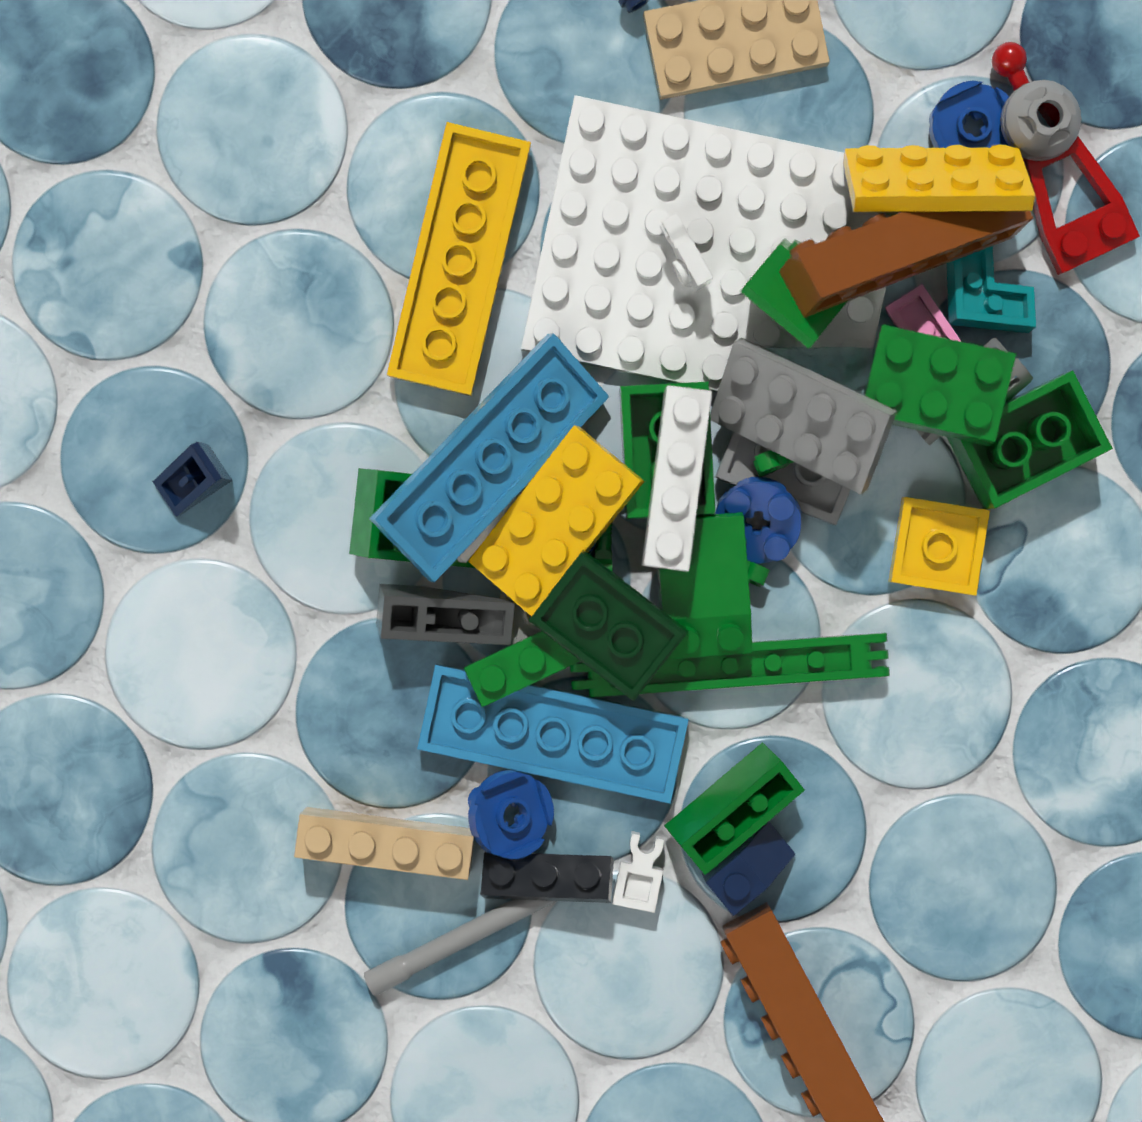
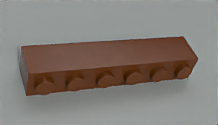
(889, 252)
(797, 1018)

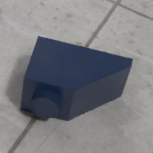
(749, 868)

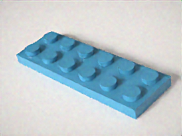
(489, 458)
(556, 736)

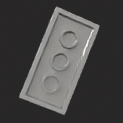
(802, 415)

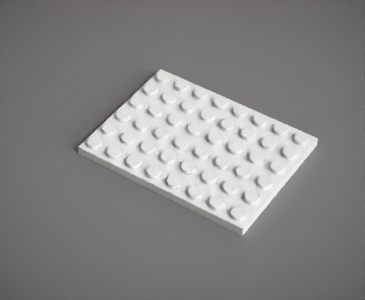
(609, 269)

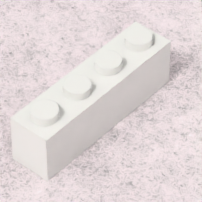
(676, 478)

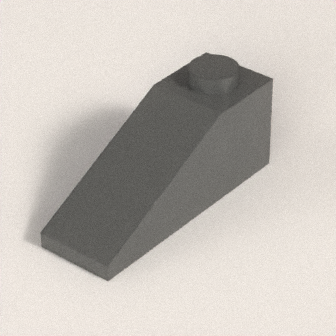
(442, 615)

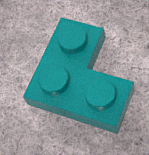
(982, 302)

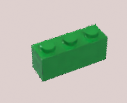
(734, 808)

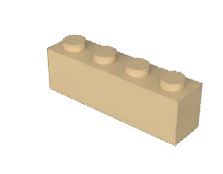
(384, 843)

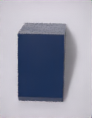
(191, 478)

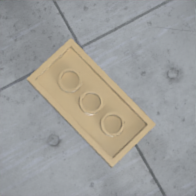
(732, 42)

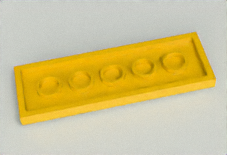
(459, 259)

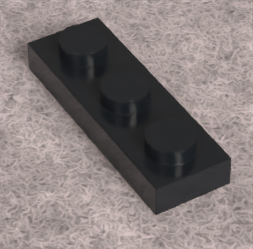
(548, 878)

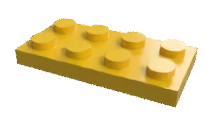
(937, 179)
(555, 519)

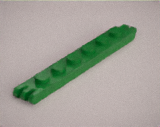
(768, 664)

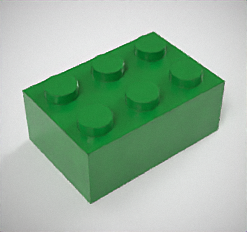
(940, 384)
(639, 434)
(1036, 441)

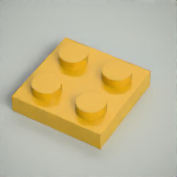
(939, 546)

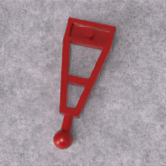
(1092, 233)

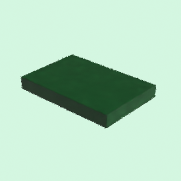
(608, 625)

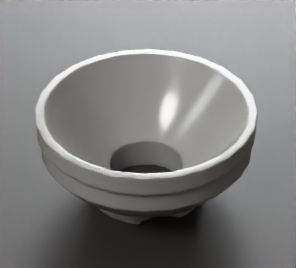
(1023, 129)

